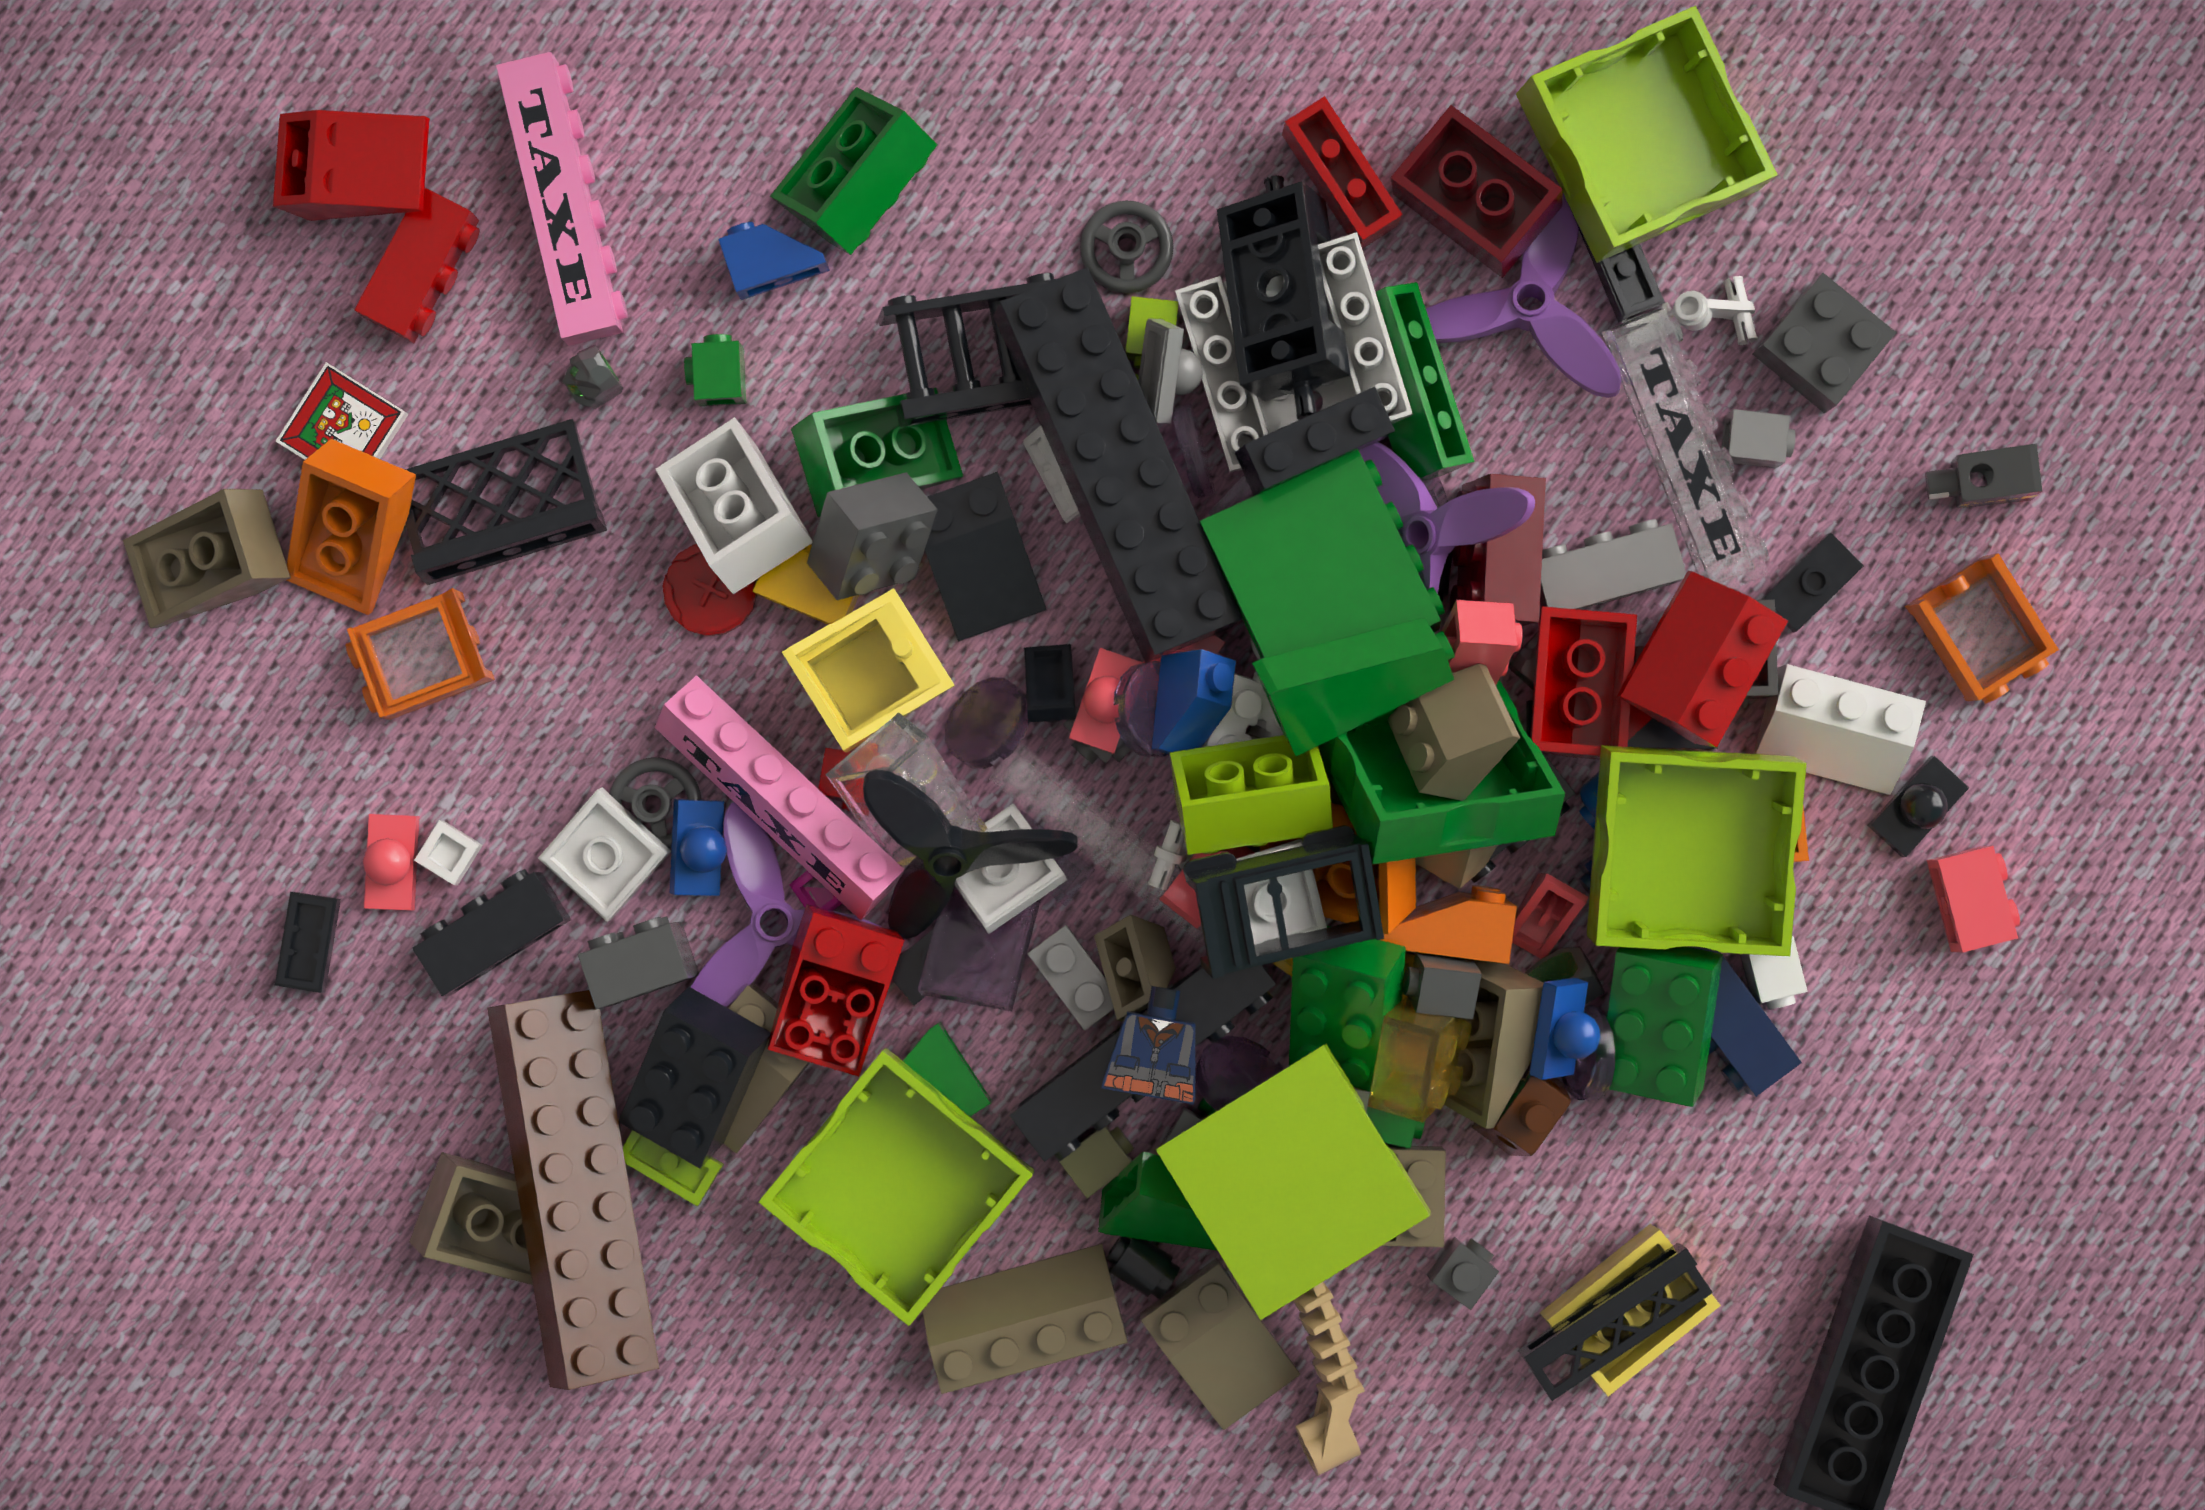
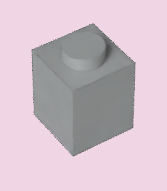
(1758, 438)

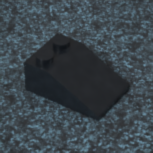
(980, 559)

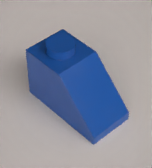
(767, 259)
(1191, 699)

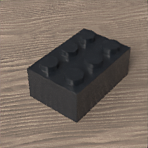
(694, 1077)

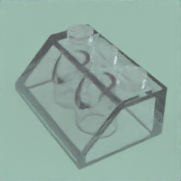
(912, 755)

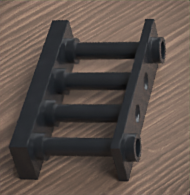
(967, 395)

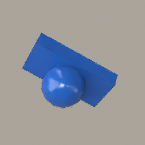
(697, 847)
(1563, 1029)

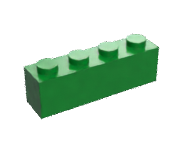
(1434, 436)

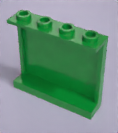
(1320, 559)

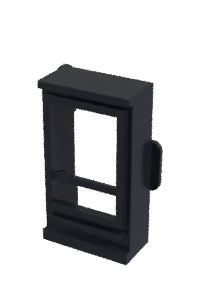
(1224, 907)

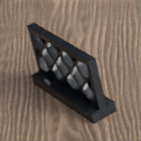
(520, 535)

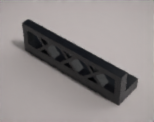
(1610, 1307)

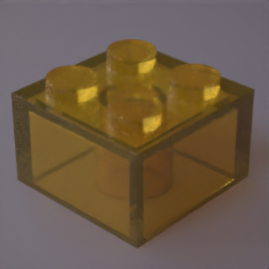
(1417, 1062)

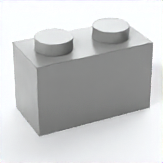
(1073, 976)

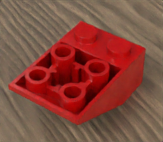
(350, 164)
(834, 990)

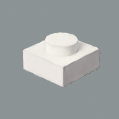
(448, 852)

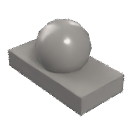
(1166, 368)

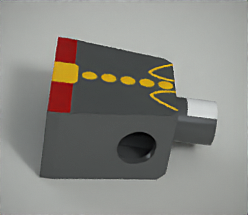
(2009, 472)

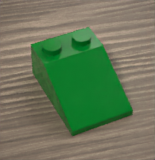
(867, 444)

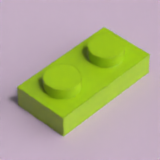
(670, 1169)

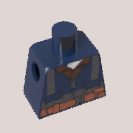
(1154, 1052)

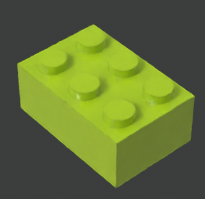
(1249, 794)

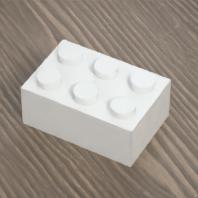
(733, 506)

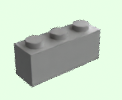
(1611, 567)

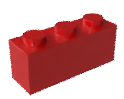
(1341, 172)
(418, 267)

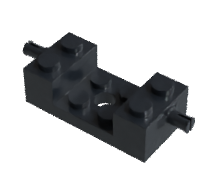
(1283, 339)

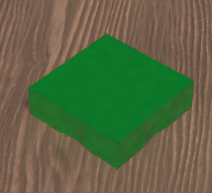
(1373, 782)

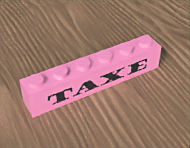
(560, 198)
(778, 797)

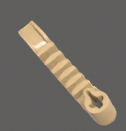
(1328, 1435)

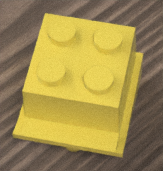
(868, 669)

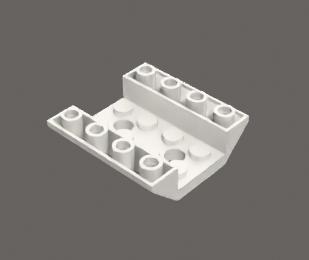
(1350, 306)

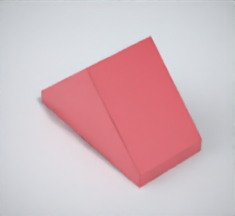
(1546, 914)

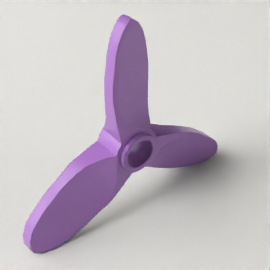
(1556, 329)
(1461, 521)
(761, 885)

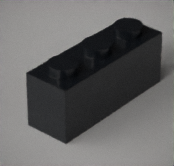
(1314, 441)
(490, 931)

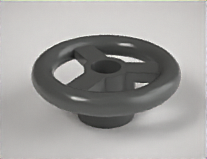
(1157, 228)
(682, 781)

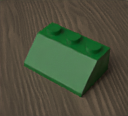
(854, 170)

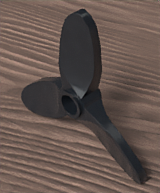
(943, 849)

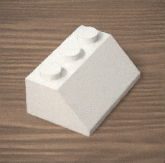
(1840, 728)

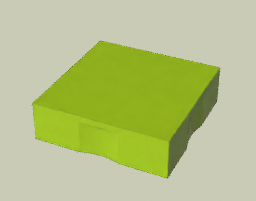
(1645, 134)
(1695, 850)
(1293, 1182)
(897, 1186)

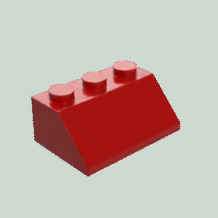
(1702, 659)
(1577, 680)

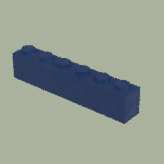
(1741, 1030)

